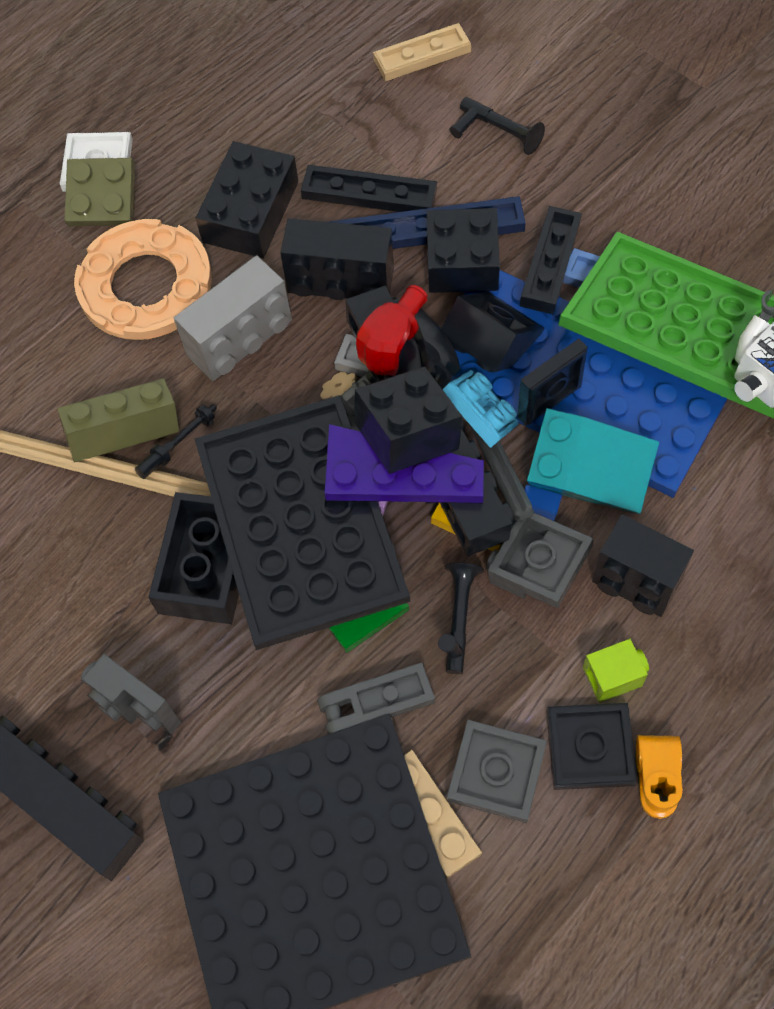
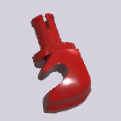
(387, 330)

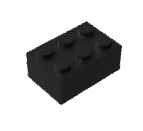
(247, 199)
(336, 258)
(193, 565)

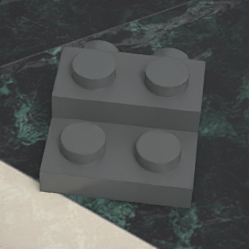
(539, 559)
(127, 697)

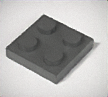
(496, 771)

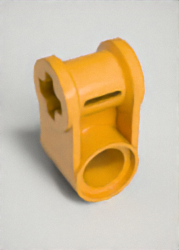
(659, 767)

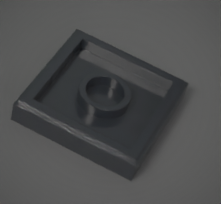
(551, 382)
(591, 746)

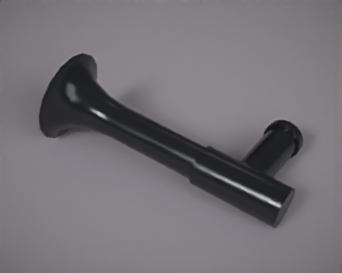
(529, 136)
(455, 641)

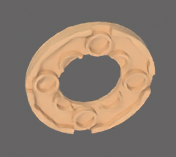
(121, 244)

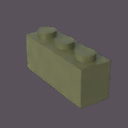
(118, 420)

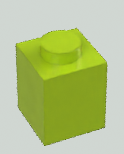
(616, 670)

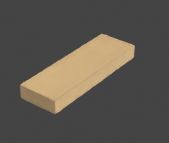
(422, 52)

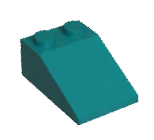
(592, 461)

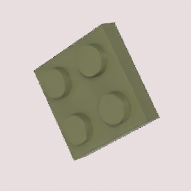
(99, 191)

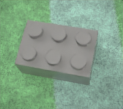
(234, 318)

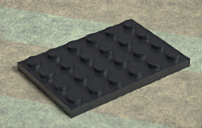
(290, 549)

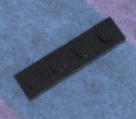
(367, 189)
(550, 260)

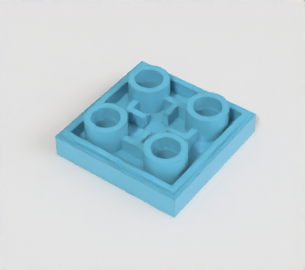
(481, 407)

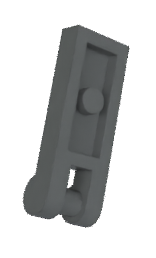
(376, 697)

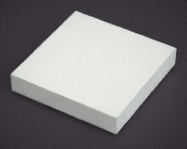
(95, 146)

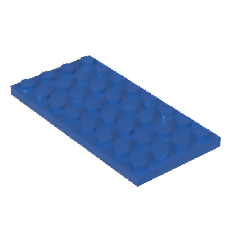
(612, 391)

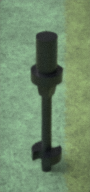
(160, 455)

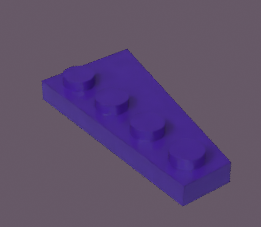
(359, 475)

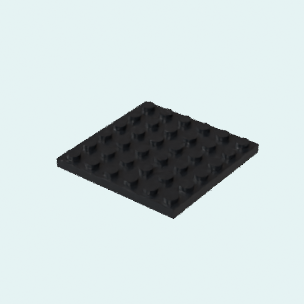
(312, 874)

